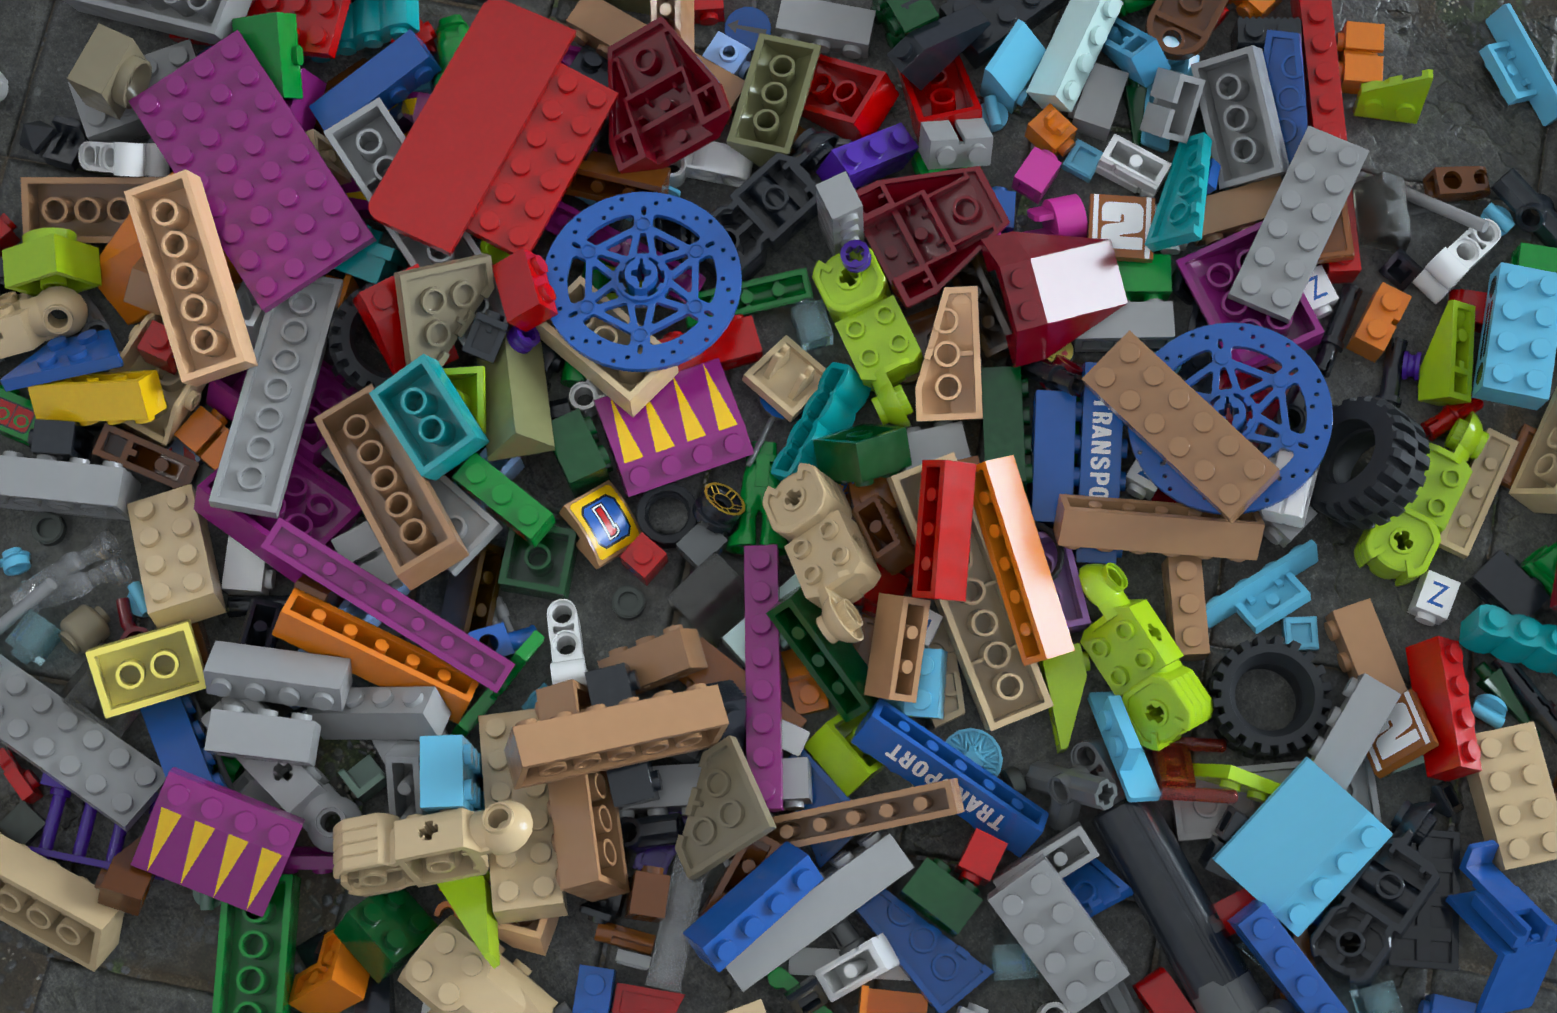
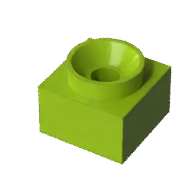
(50, 260)

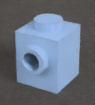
(729, 55)

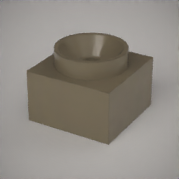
(110, 72)

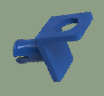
(504, 642)

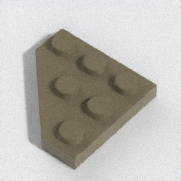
(440, 303)
(722, 810)

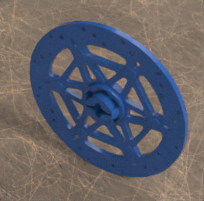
(651, 292)
(1239, 401)

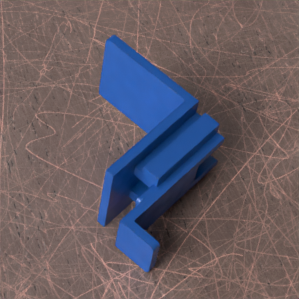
(1510, 927)

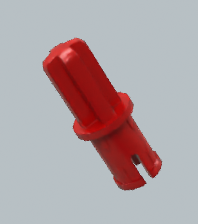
(1448, 416)

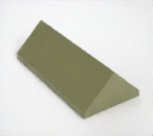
(773, 97)
(517, 404)

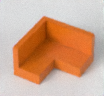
(332, 982)
(890, 1001)

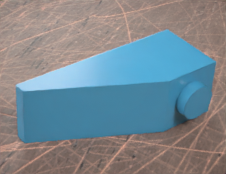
(1134, 52)

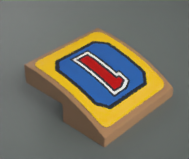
(602, 524)

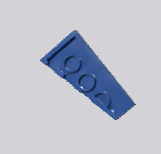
(1287, 81)
(929, 958)

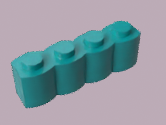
(375, 23)
(826, 412)
(1511, 638)

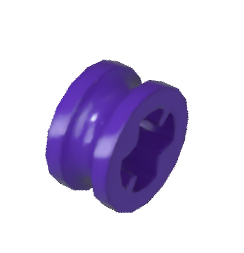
(855, 246)
(521, 340)
(1411, 365)

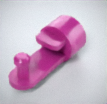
(1060, 216)

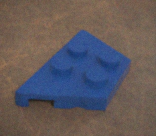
(66, 359)

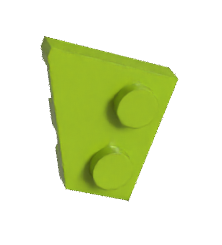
(1394, 98)
(1236, 779)

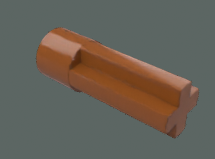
(625, 938)

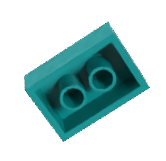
(429, 417)

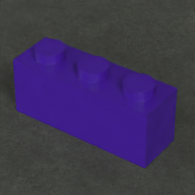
(870, 156)

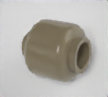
(84, 628)

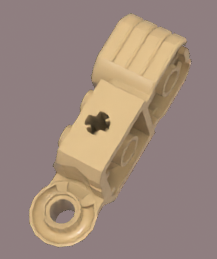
(29, 322)
(823, 548)
(388, 854)

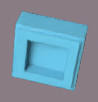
(1082, 161)
(1301, 630)

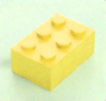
(147, 668)

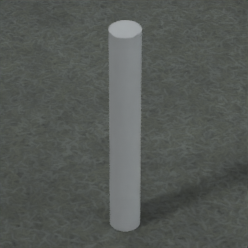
(1446, 210)
(27, 603)

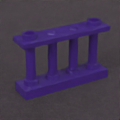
(84, 832)

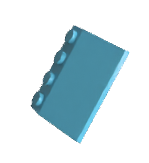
(1302, 846)

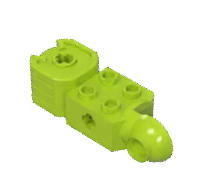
(872, 332)
(1420, 526)
(1141, 661)

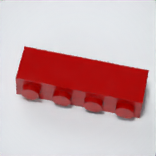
(734, 348)
(944, 530)
(1443, 691)

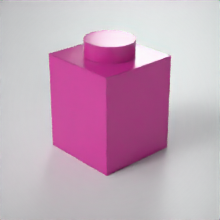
(1036, 174)

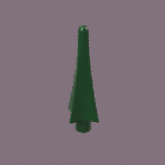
(1135, 101)
(1496, 684)

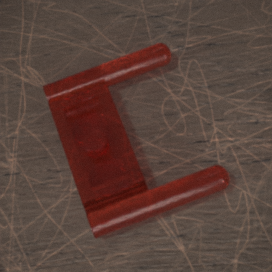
(1177, 775)

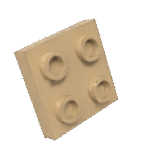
(785, 377)

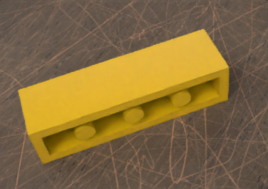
(100, 397)

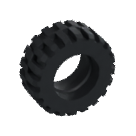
(1389, 477)

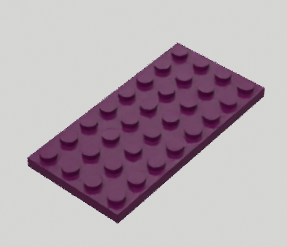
(262, 175)

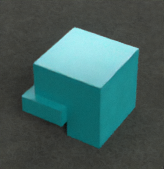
(374, 262)

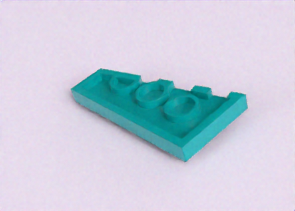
(1183, 198)

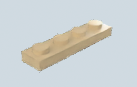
(1478, 494)

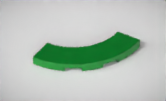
(489, 697)

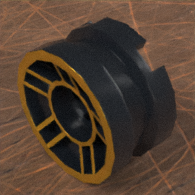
(718, 507)

